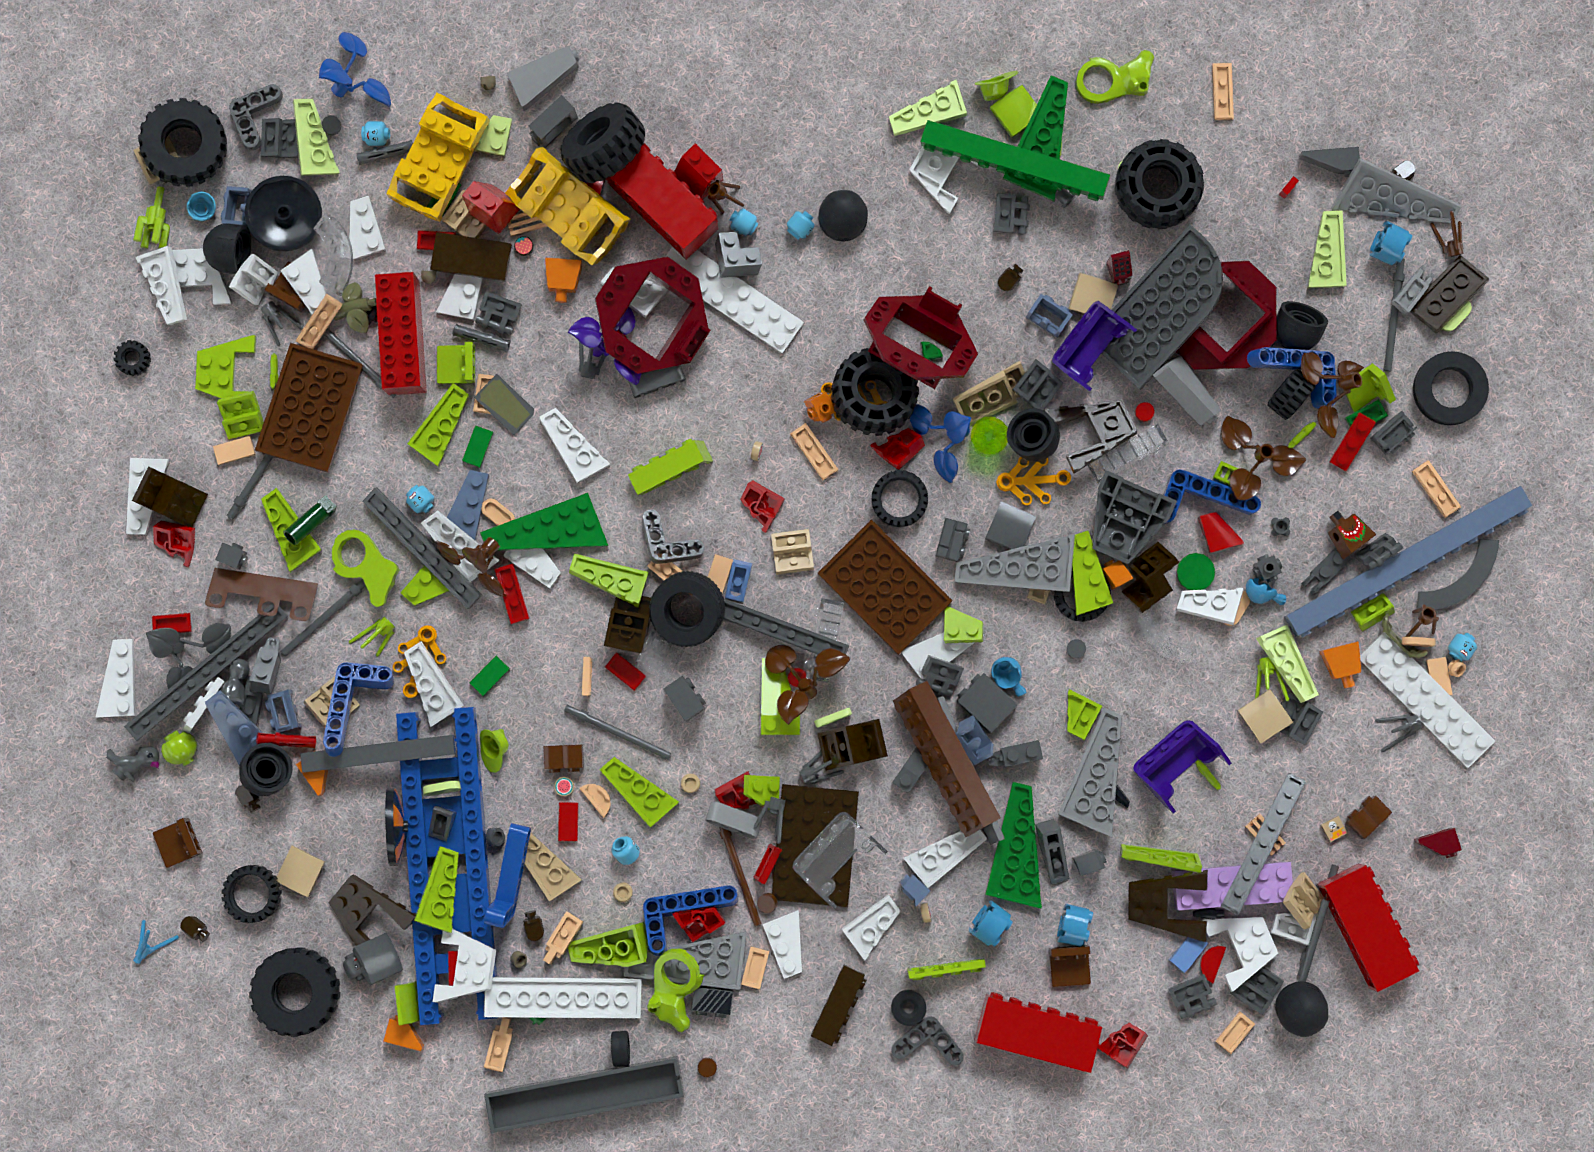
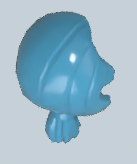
(1263, 593)
(1007, 674)

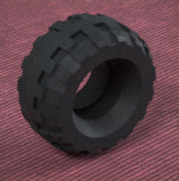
(1149, 210)

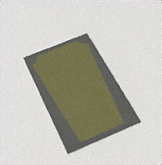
(505, 404)

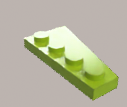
(437, 429)
(1089, 581)
(639, 792)
(439, 893)
(954, 968)

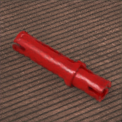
(286, 740)

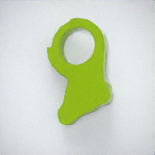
(1128, 79)
(376, 571)
(668, 997)

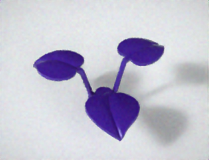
(587, 333)

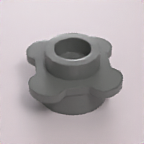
(1285, 526)

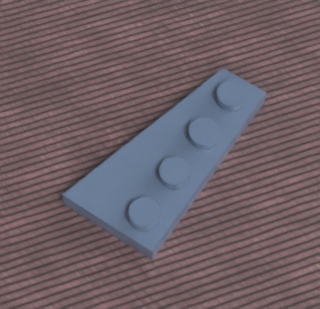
(468, 503)
(233, 724)

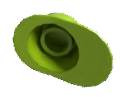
(995, 87)
(493, 747)

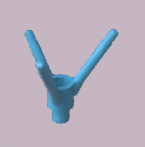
(145, 949)

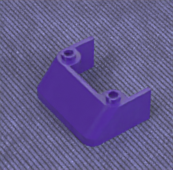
(1088, 342)
(1174, 756)

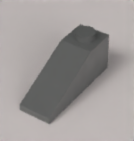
(1334, 160)
(910, 771)
(1052, 850)

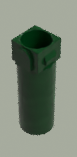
(310, 520)

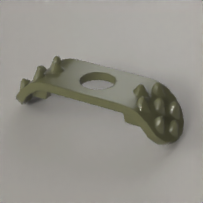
(1412, 652)

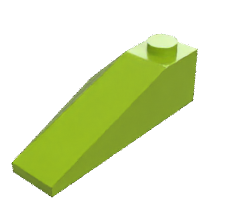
(772, 687)
(616, 947)

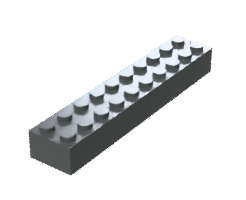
(584, 1094)

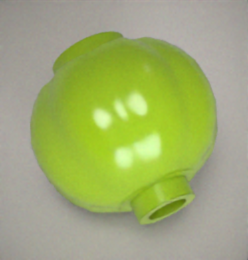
(179, 748)

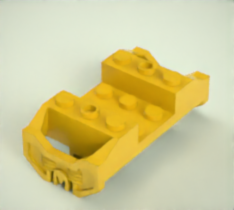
(438, 156)
(566, 206)

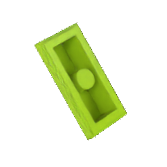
(1373, 611)

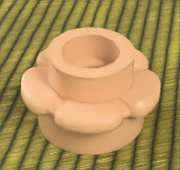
(1456, 668)

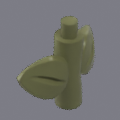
(355, 308)

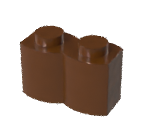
(563, 756)
(1368, 816)

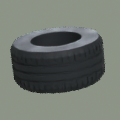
(664, 620)

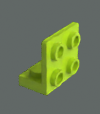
(456, 364)
(1373, 384)

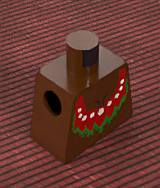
(1349, 533)

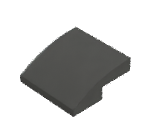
(279, 138)
(1037, 385)
(1010, 527)
(1303, 716)
(378, 959)
(1259, 990)

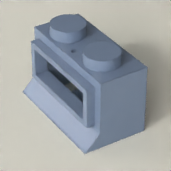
(230, 203)
(1048, 303)
(290, 709)
(979, 745)
(914, 888)

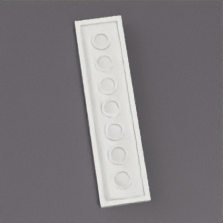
(741, 302)
(1426, 700)
(563, 997)

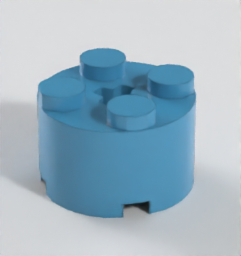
(1390, 243)
(990, 924)
(1074, 925)

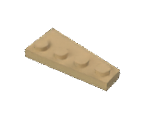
(548, 870)

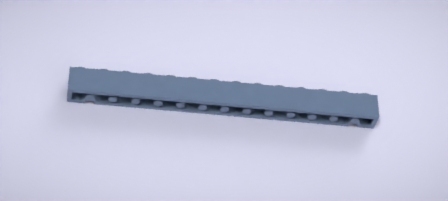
(1407, 561)

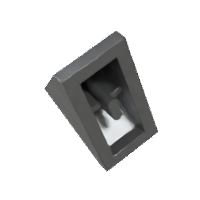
(441, 823)

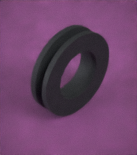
(1460, 363)

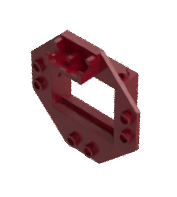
(619, 293)
(932, 317)
(1206, 354)

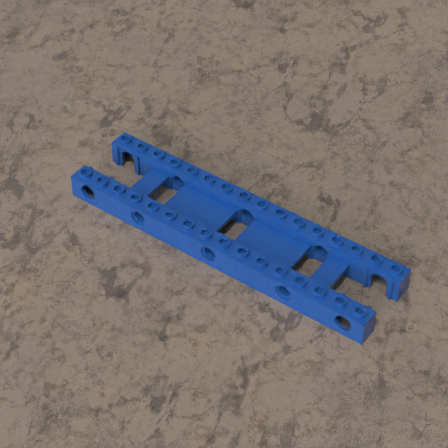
(465, 837)

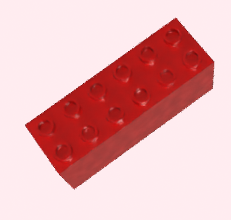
(665, 202)
(400, 333)
(1369, 927)
(1038, 1032)

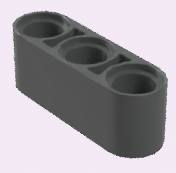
(652, 380)

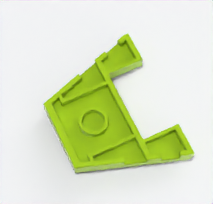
(217, 366)

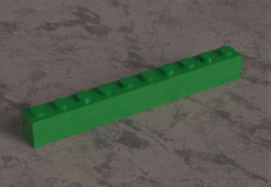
(1015, 160)

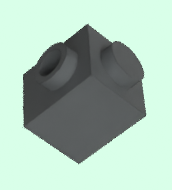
(232, 555)

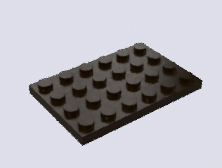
(804, 818)

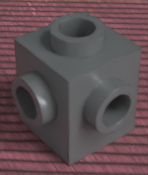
(1260, 568)

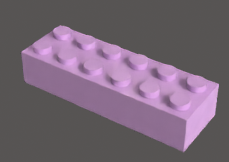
(1269, 887)

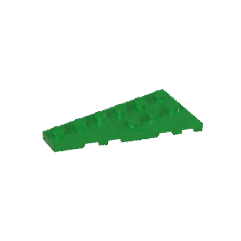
(1044, 133)
(558, 526)
(1015, 862)

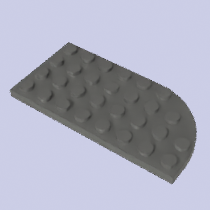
(1166, 306)

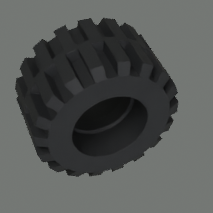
(1290, 395)

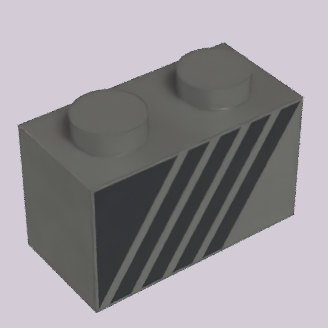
(712, 1001)

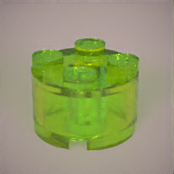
(978, 439)

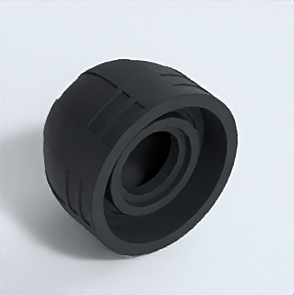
(843, 215)
(227, 247)
(1299, 326)
(1033, 434)
(265, 769)
(1302, 1009)

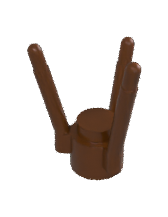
(718, 192)
(1455, 246)
(1426, 616)

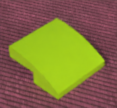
(1014, 110)
(240, 415)
(407, 1003)

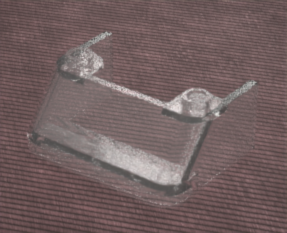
(831, 851)

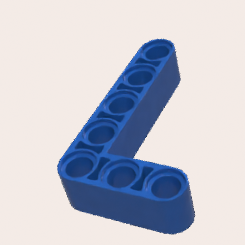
(1290, 360)
(1204, 492)
(345, 700)
(681, 898)
(504, 906)

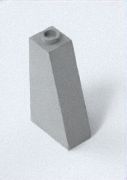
(542, 75)
(1188, 390)

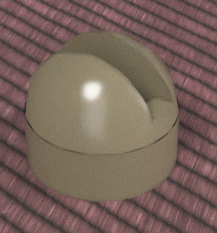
(488, 82)
(428, 276)
(523, 959)

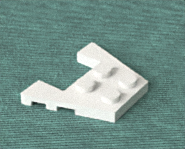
(932, 172)
(195, 271)
(1251, 943)
(472, 970)

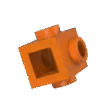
(820, 407)

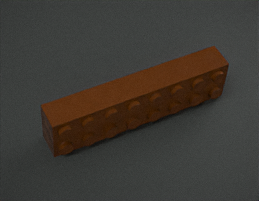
(946, 759)

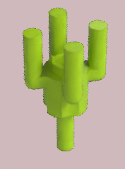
(153, 222)

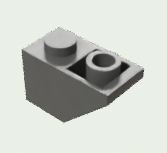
(1090, 861)

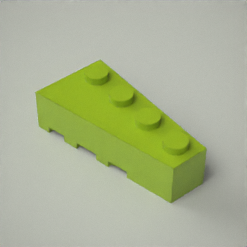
(669, 466)

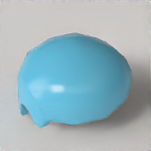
(196, 206)

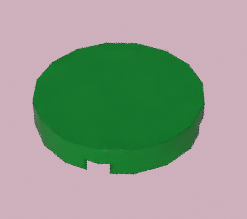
(1195, 571)

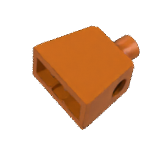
(563, 276)
(1343, 662)

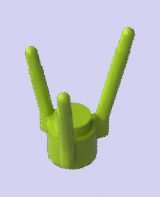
(383, 627)
(1267, 668)

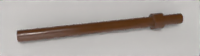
(726, 836)

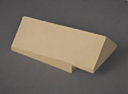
(990, 395)

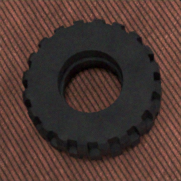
(178, 115)
(602, 142)
(864, 415)
(265, 992)

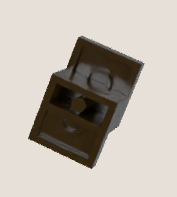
(169, 497)
(1150, 578)
(628, 625)
(852, 744)

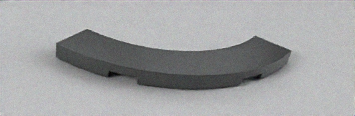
(1467, 583)

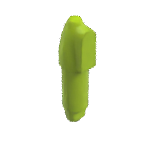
(273, 370)
(1305, 431)
(1207, 774)

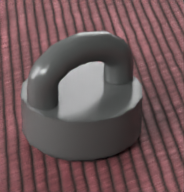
(495, 837)

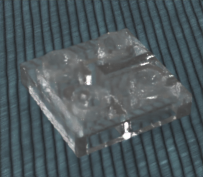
(659, 657)

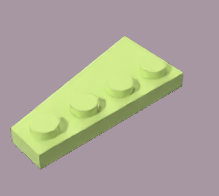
(1328, 262)

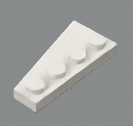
(435, 691)
(943, 855)

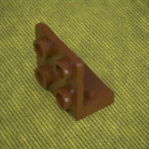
(285, 292)
(177, 842)
(1070, 965)

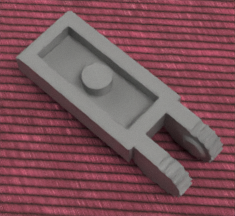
(1412, 291)

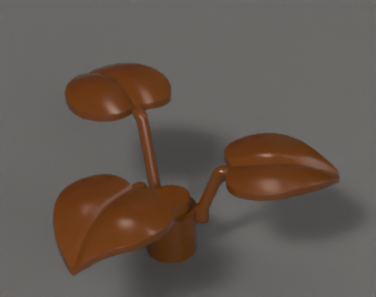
(1348, 379)
(1245, 483)
(478, 558)
(791, 703)

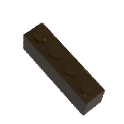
(838, 1004)

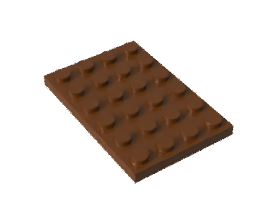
(309, 407)
(884, 586)

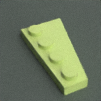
(939, 107)
(312, 142)
(1287, 659)

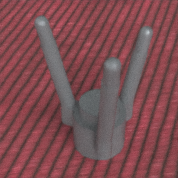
(272, 313)
(588, 368)
(1409, 725)
(810, 774)
(777, 807)

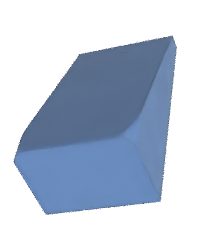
(738, 580)
(1187, 953)

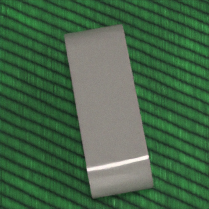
(733, 820)

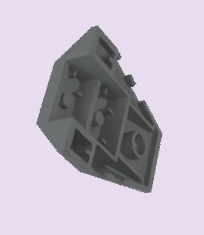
(1127, 517)

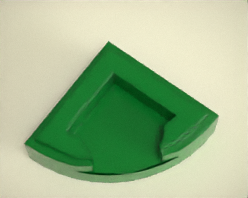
(930, 351)

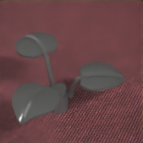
(167, 641)

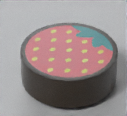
(524, 246)

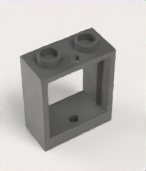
(552, 122)

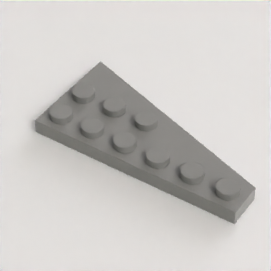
(1386, 194)
(1031, 567)
(1093, 788)
(718, 960)

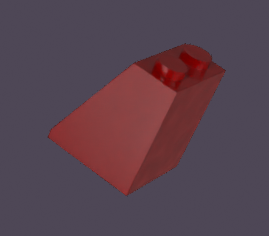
(698, 171)
(489, 205)

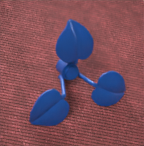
(342, 84)
(957, 429)

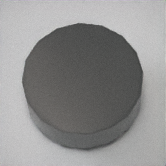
(331, 125)
(1076, 648)

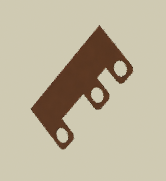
(266, 587)

